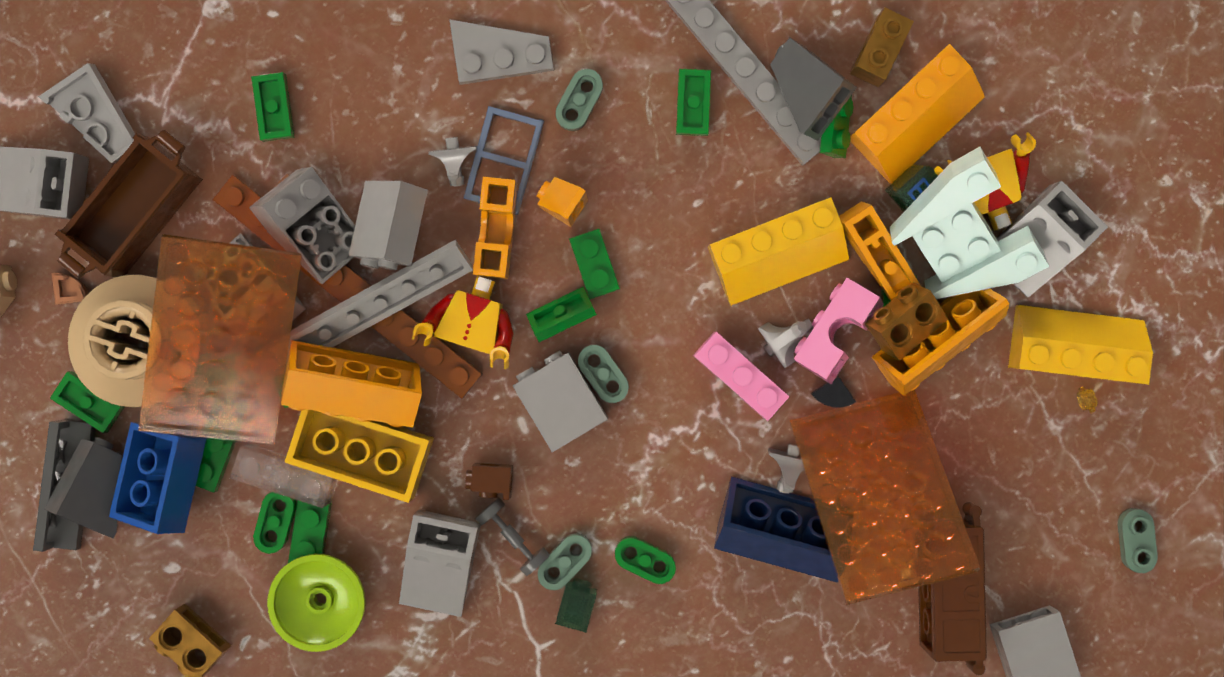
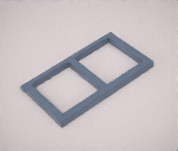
(480, 153)

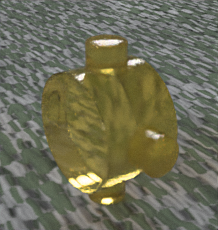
(1087, 399)

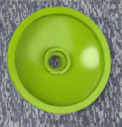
(300, 616)

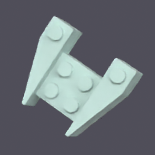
(958, 237)

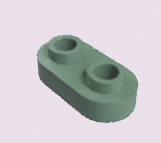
(579, 100)
(603, 373)
(1136, 542)
(565, 561)

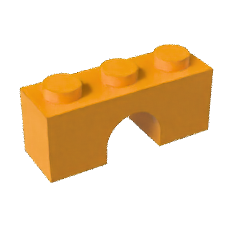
(496, 228)

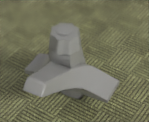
(453, 159)
(784, 339)
(790, 467)

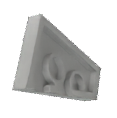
(497, 53)
(92, 109)

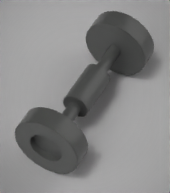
(513, 537)

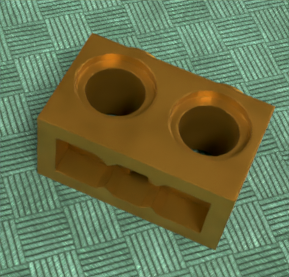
(881, 47)
(909, 324)
(195, 635)

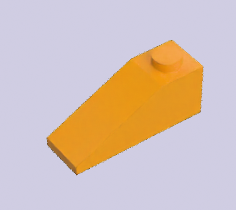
(562, 200)
(876, 250)

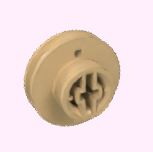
(98, 353)

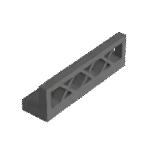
(62, 441)

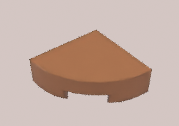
(67, 289)

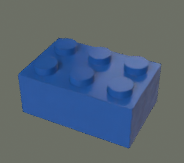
(157, 480)

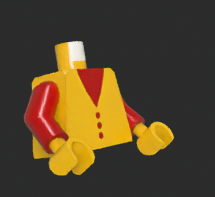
(1012, 174)
(471, 322)

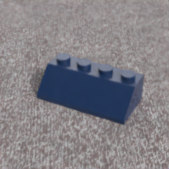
(774, 529)

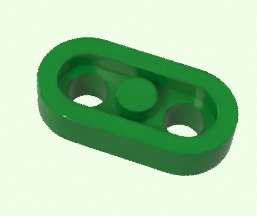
(274, 519)
(644, 560)

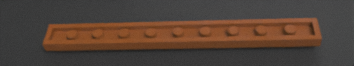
(398, 328)

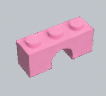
(848, 305)
(741, 376)

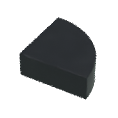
(834, 394)

